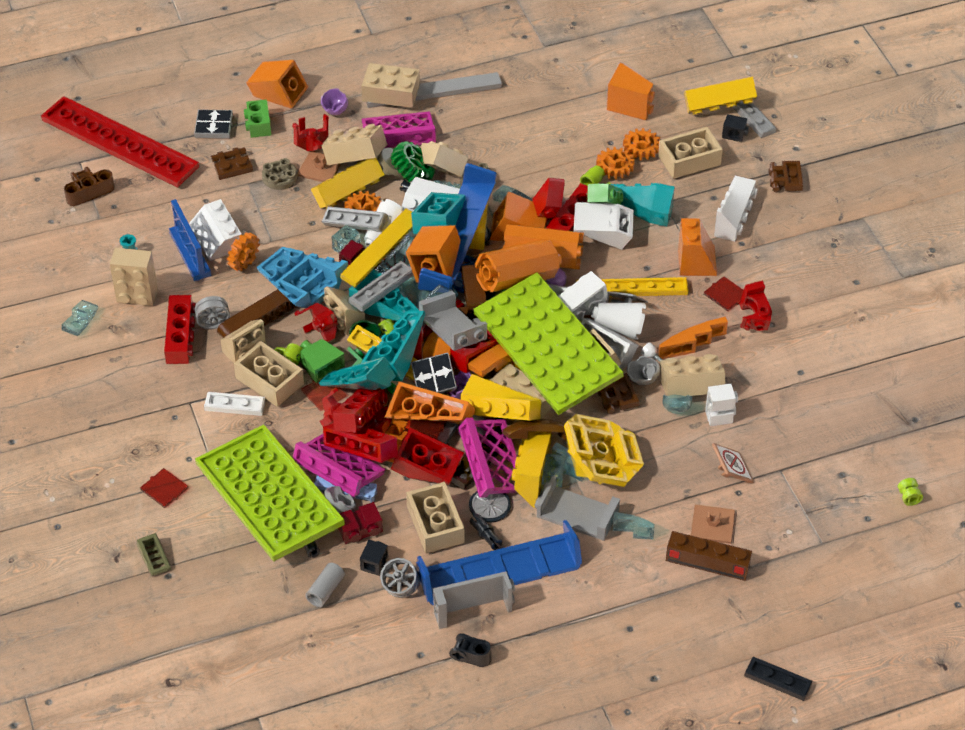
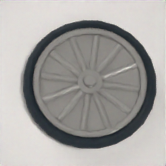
(490, 508)

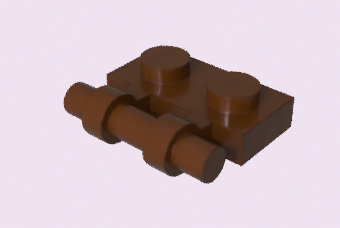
(232, 167)
(791, 178)
(623, 395)

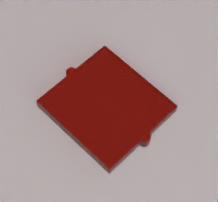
(724, 293)
(316, 393)
(428, 427)
(164, 488)

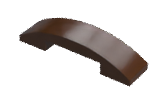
(520, 429)

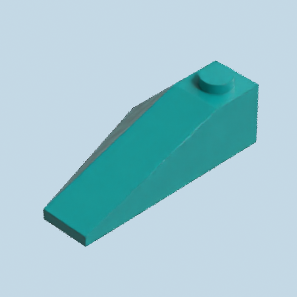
(649, 202)
(391, 306)
(399, 344)
(364, 376)

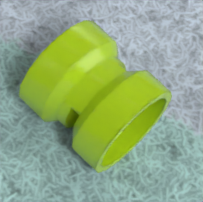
(910, 491)

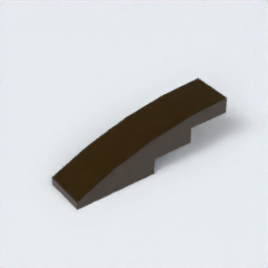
(463, 473)

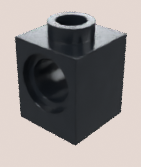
(735, 128)
(374, 557)

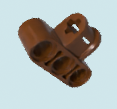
(88, 186)
(473, 291)

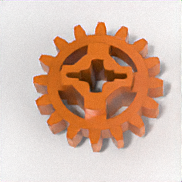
(641, 143)
(616, 162)
(363, 201)
(243, 251)

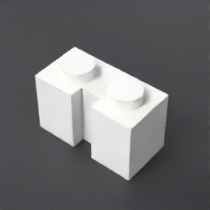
(721, 404)

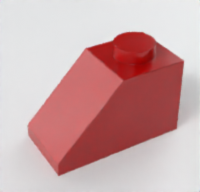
(549, 198)

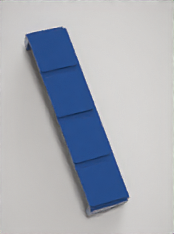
(477, 188)
(521, 562)

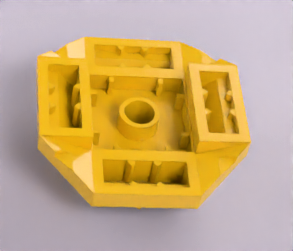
(602, 450)

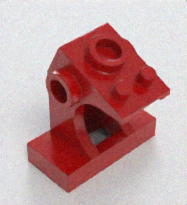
(755, 299)

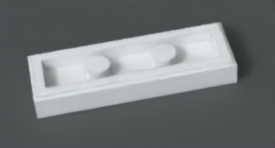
(234, 403)

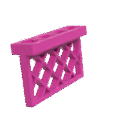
(407, 132)
(478, 457)
(333, 470)

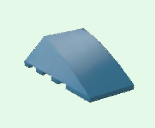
(302, 275)

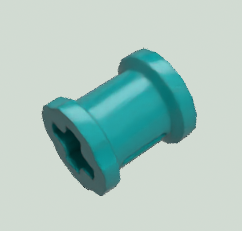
(128, 242)

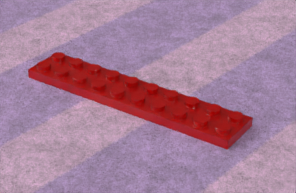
(120, 141)

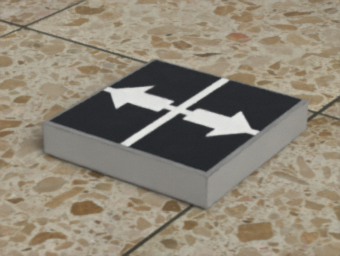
(213, 124)
(435, 374)

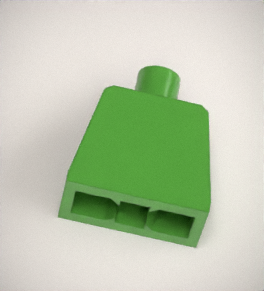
(321, 358)

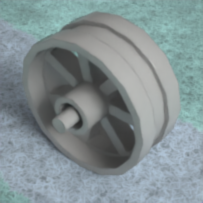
(212, 315)
(400, 577)

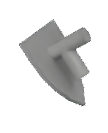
(628, 297)

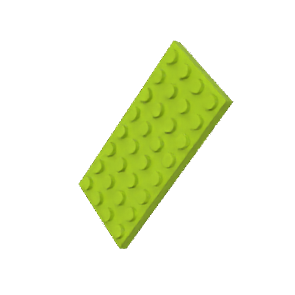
(548, 343)
(269, 492)

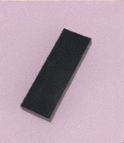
(778, 678)

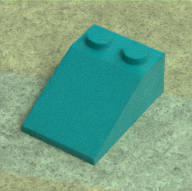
(437, 210)

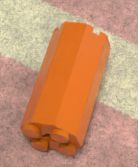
(565, 242)
(513, 264)

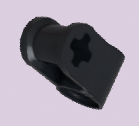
(469, 650)

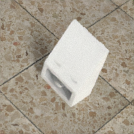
(604, 222)

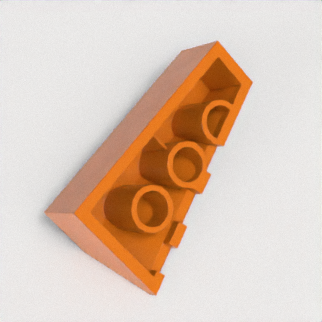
(423, 404)

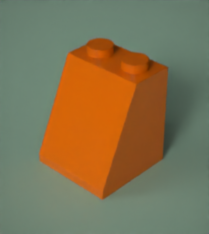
(278, 82)
(630, 93)
(514, 211)
(695, 249)
(434, 250)

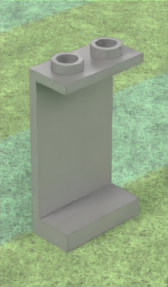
(450, 322)
(581, 512)
(471, 594)

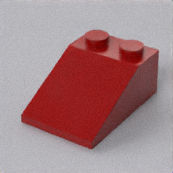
(426, 458)

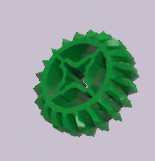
(410, 163)

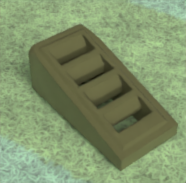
(148, 541)

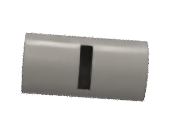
(325, 584)

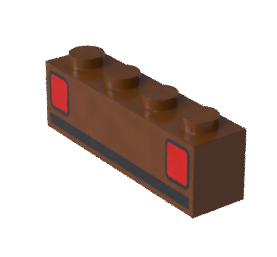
(708, 555)

